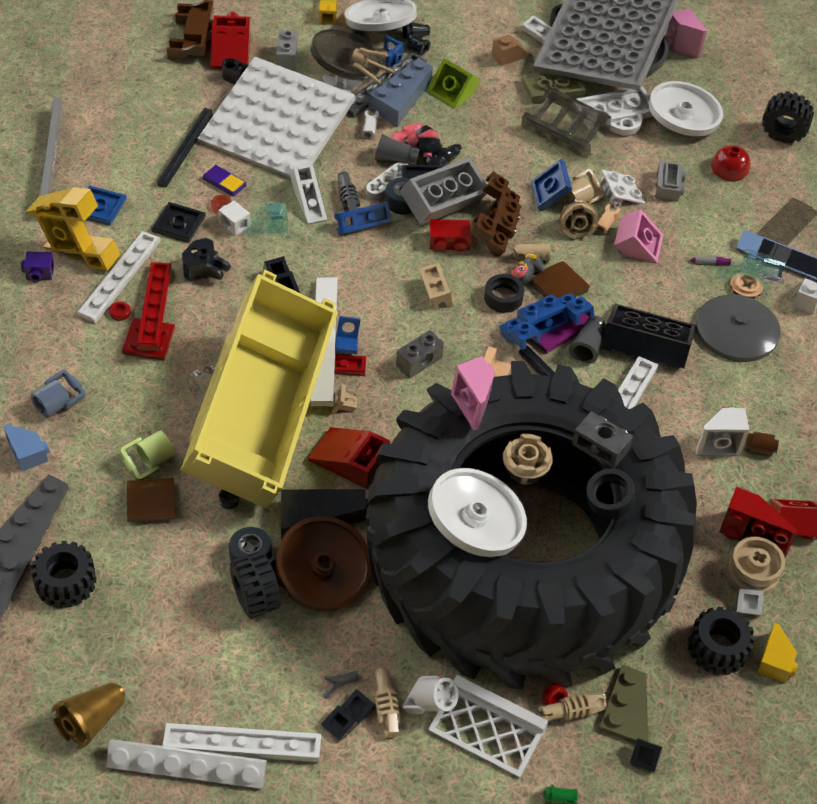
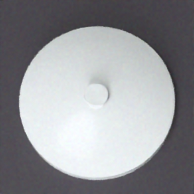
(380, 14)
(685, 108)
(477, 512)

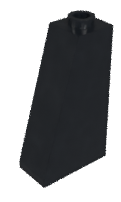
(343, 504)

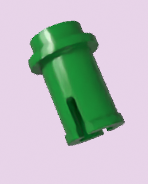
(560, 795)

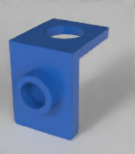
(395, 54)
(347, 341)

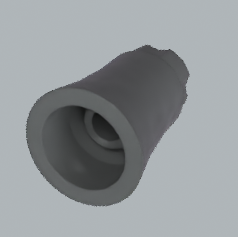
(395, 151)
(588, 340)

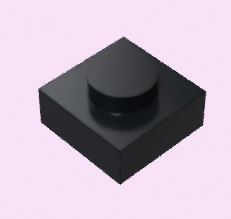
(646, 754)

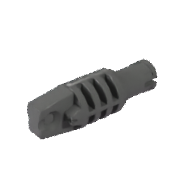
(347, 192)

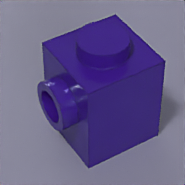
(38, 266)

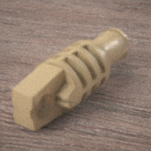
(386, 704)
(574, 707)

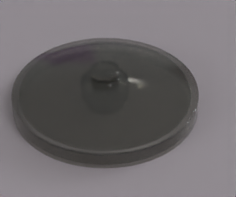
(334, 51)

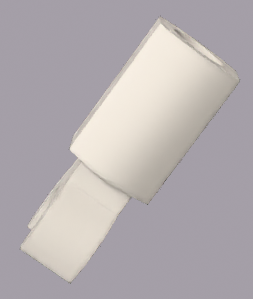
(369, 125)

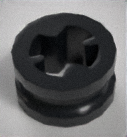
(228, 504)

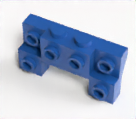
(544, 317)

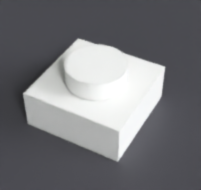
(750, 602)

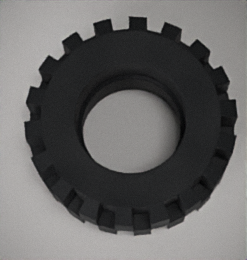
(792, 106)
(255, 584)
(68, 589)
(717, 656)

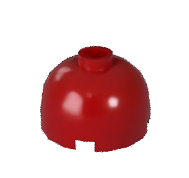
(731, 163)

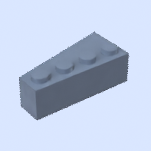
(401, 92)

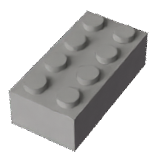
(444, 190)

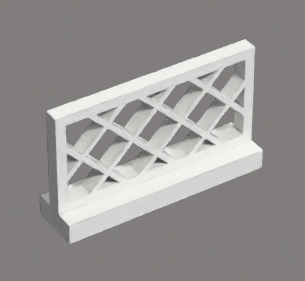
(503, 710)

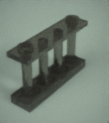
(566, 138)

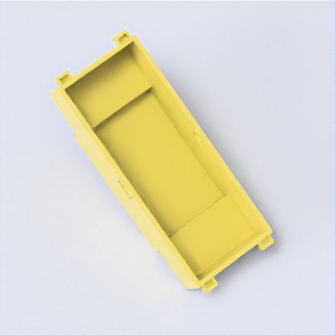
(260, 391)

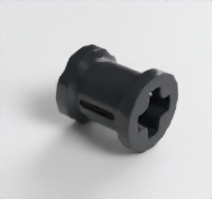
(426, 43)

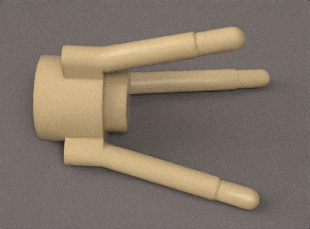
(361, 58)

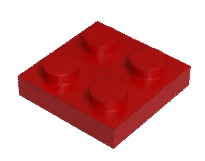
(130, 343)

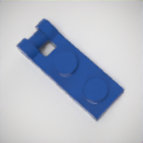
(363, 217)

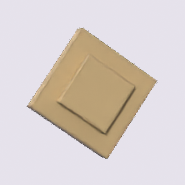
(343, 400)

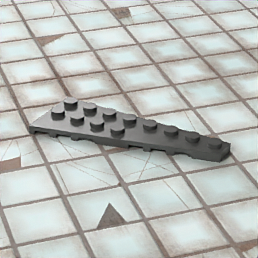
(24, 533)

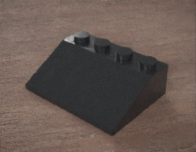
(648, 336)

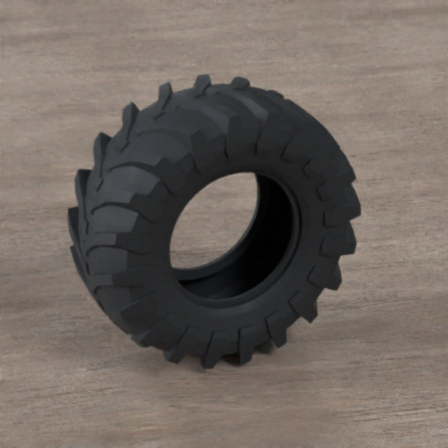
(520, 612)

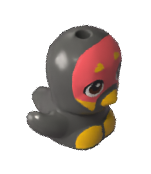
(525, 269)

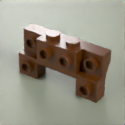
(197, 30)
(502, 216)

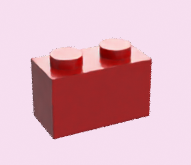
(449, 235)

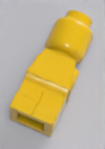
(328, 11)

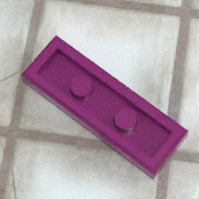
(560, 335)

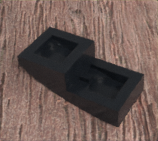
(349, 715)

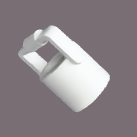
(431, 694)

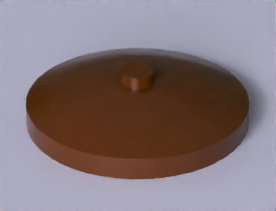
(323, 563)

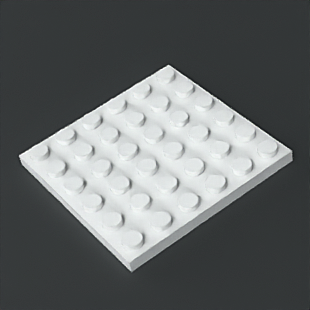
(276, 117)

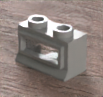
(669, 181)

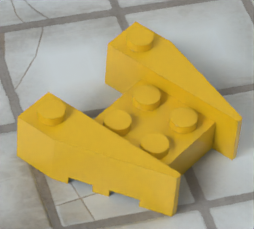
(62, 220)

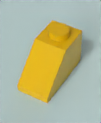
(778, 656)

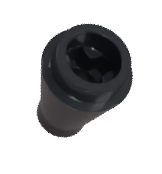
(420, 29)

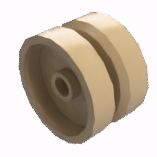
(756, 565)

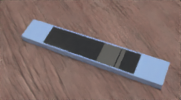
(795, 260)

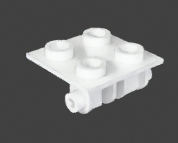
(620, 188)

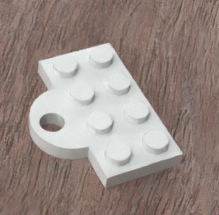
(624, 107)

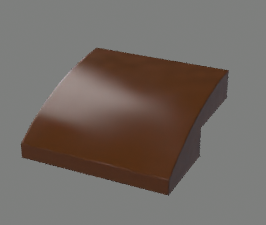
(559, 281)
(150, 500)

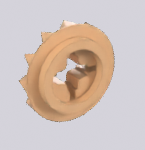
(755, 283)

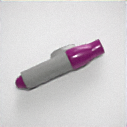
(711, 260)

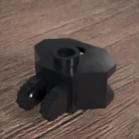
(204, 262)

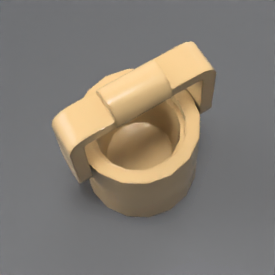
(583, 189)

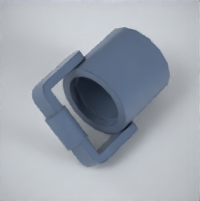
(54, 397)

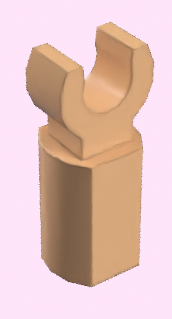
(607, 219)

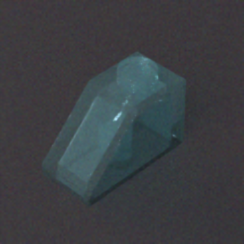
(276, 218)
(762, 265)

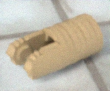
(541, 250)

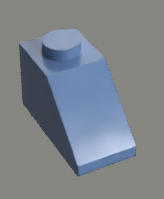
(26, 447)

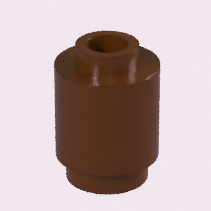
(761, 443)

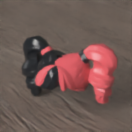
(428, 142)

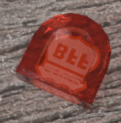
(219, 201)

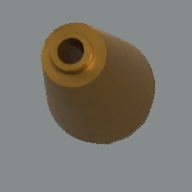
(87, 713)

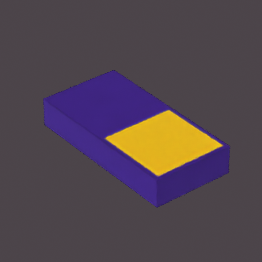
(224, 180)

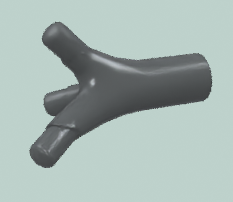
(339, 681)

